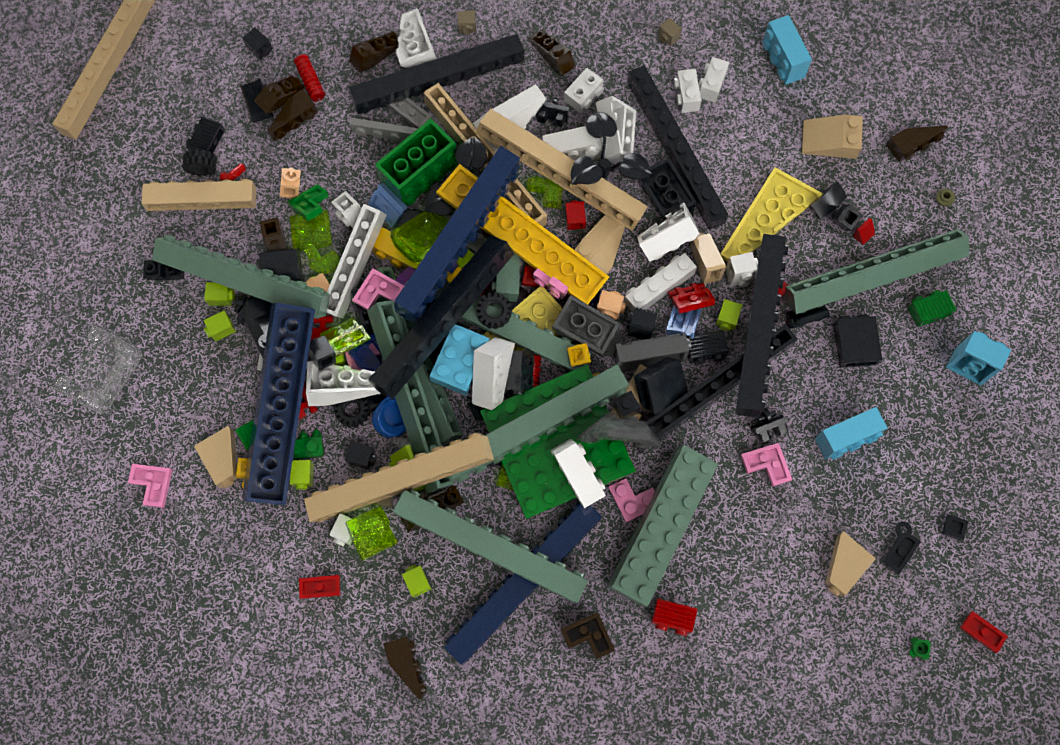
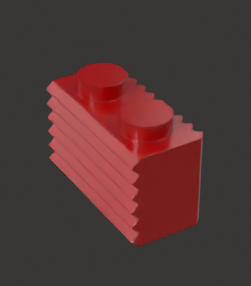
(674, 616)

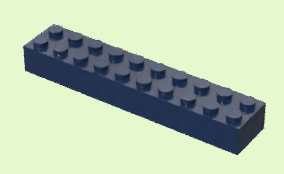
(457, 235)
(278, 404)

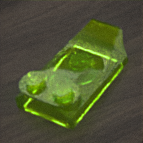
(418, 235)

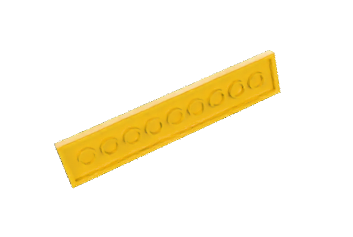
(530, 240)

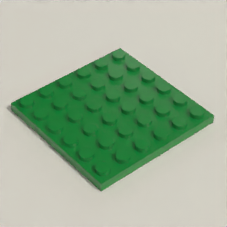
(534, 469)

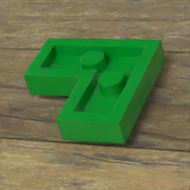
(307, 202)

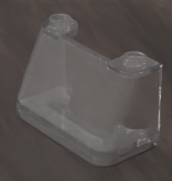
(102, 370)

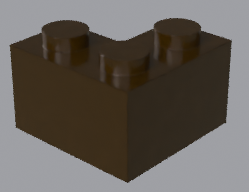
(590, 630)

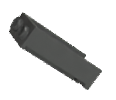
(651, 351)

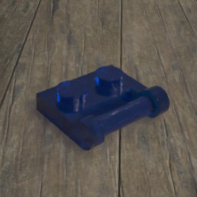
(364, 357)

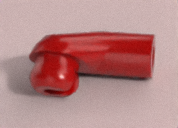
(234, 173)

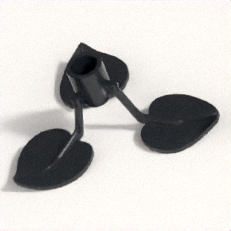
(468, 154)
(587, 172)

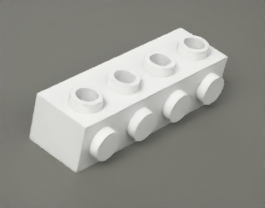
(657, 286)

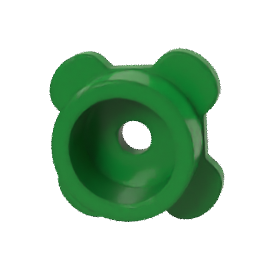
(924, 644)

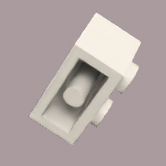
(713, 80)
(584, 90)
(688, 90)
(347, 209)
(741, 269)

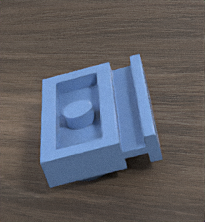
(388, 203)
(683, 322)

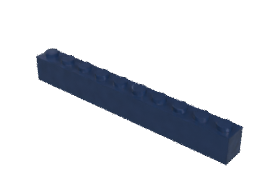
(516, 588)

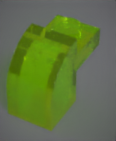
(552, 192)
(326, 264)

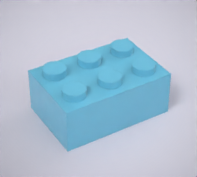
(786, 50)
(978, 358)
(456, 360)
(851, 434)

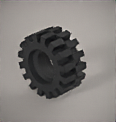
(199, 162)
(494, 299)
(356, 420)

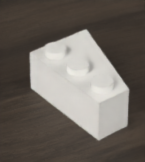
(625, 119)
(575, 143)
(669, 234)
(491, 372)
(579, 472)

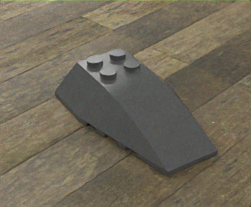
(621, 429)

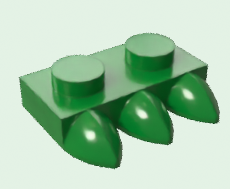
(308, 447)

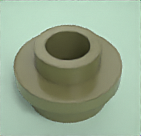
(943, 201)

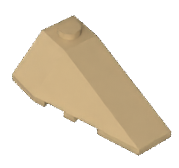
(602, 243)

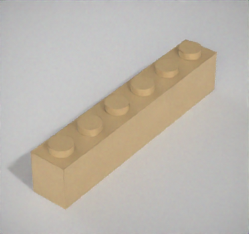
(199, 195)

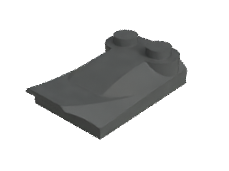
(588, 326)

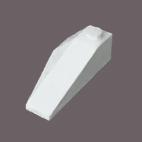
(413, 41)
(519, 108)
(336, 384)

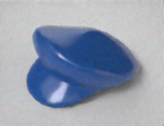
(388, 419)

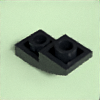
(829, 200)
(157, 271)

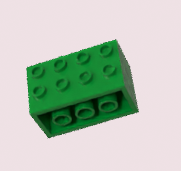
(418, 162)

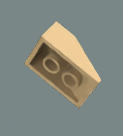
(833, 136)

